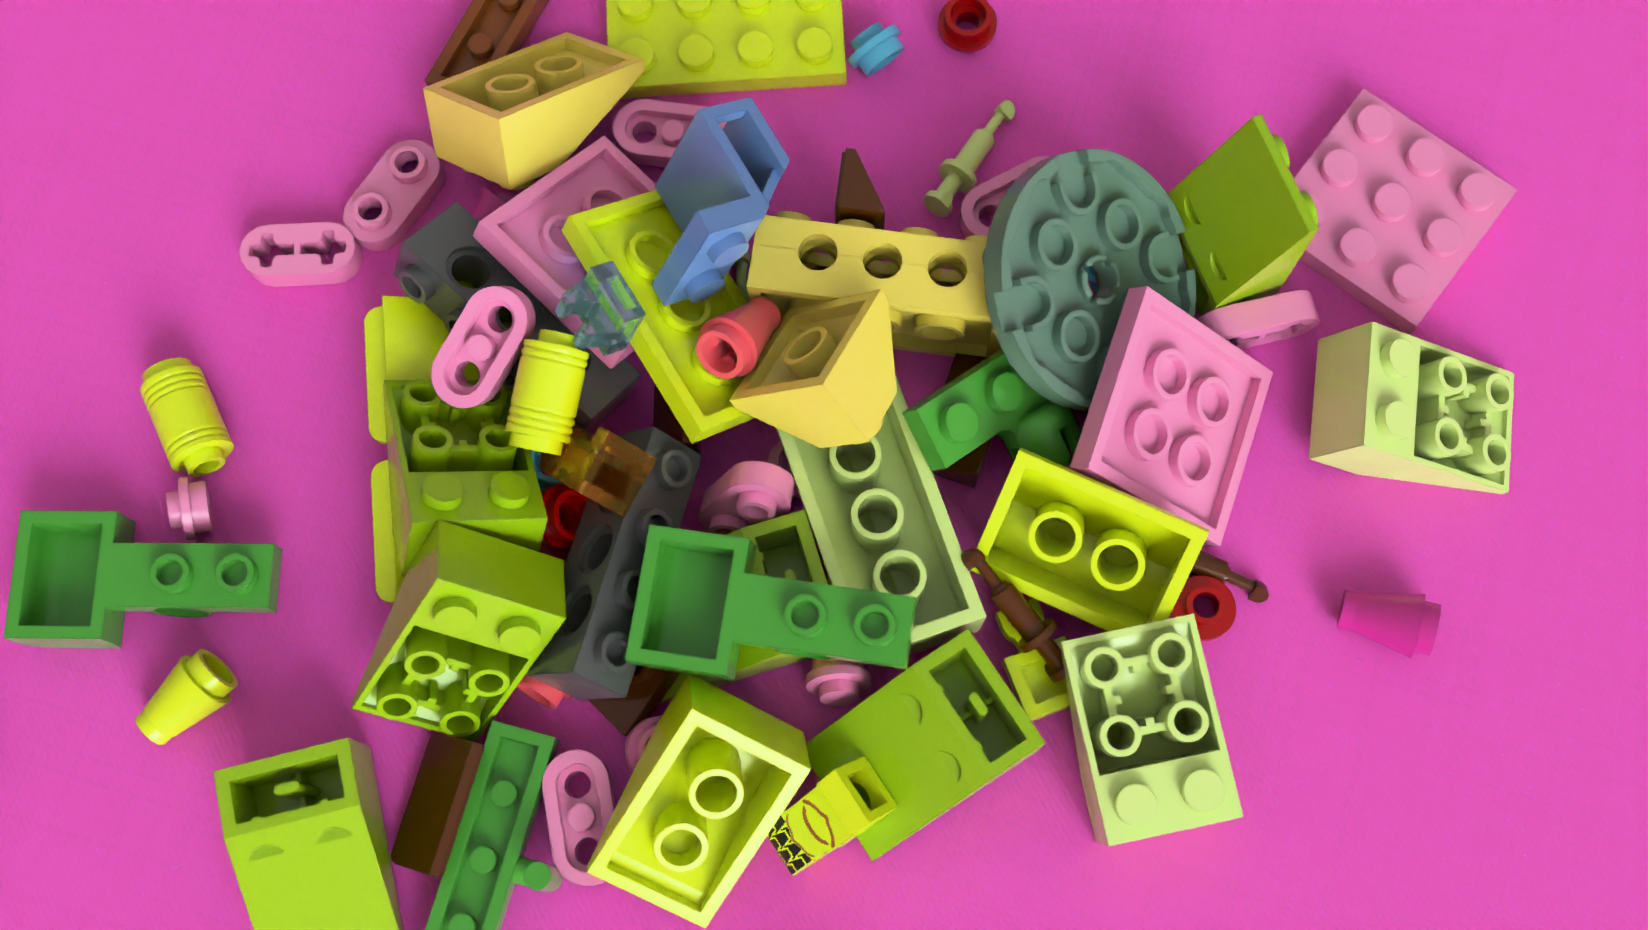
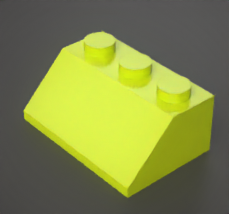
(1088, 545)

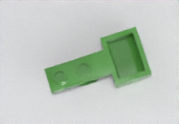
(84, 572)
(704, 603)

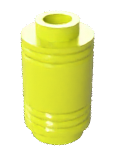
(546, 393)
(186, 417)

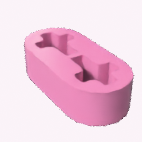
(301, 248)
(1264, 319)

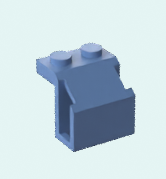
(717, 195)

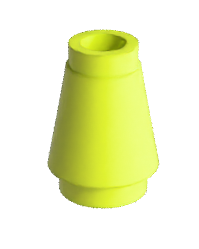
(187, 695)

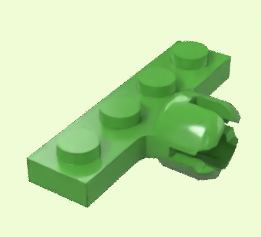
(989, 403)

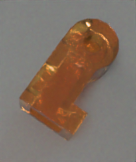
(601, 468)

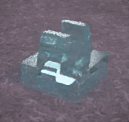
(605, 308)

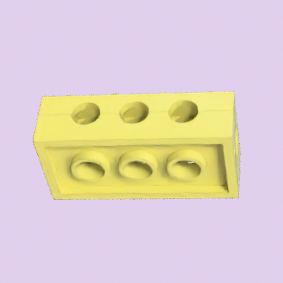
(928, 305)

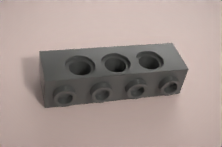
(447, 253)
(604, 575)

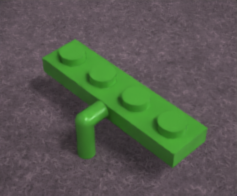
(495, 834)

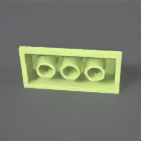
(887, 525)

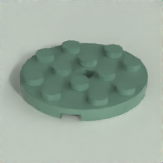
(1051, 226)

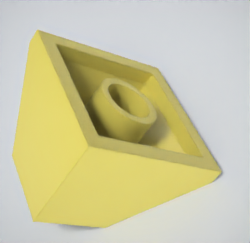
(825, 372)

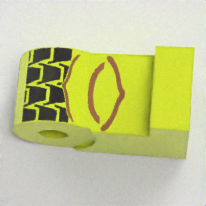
(830, 815)

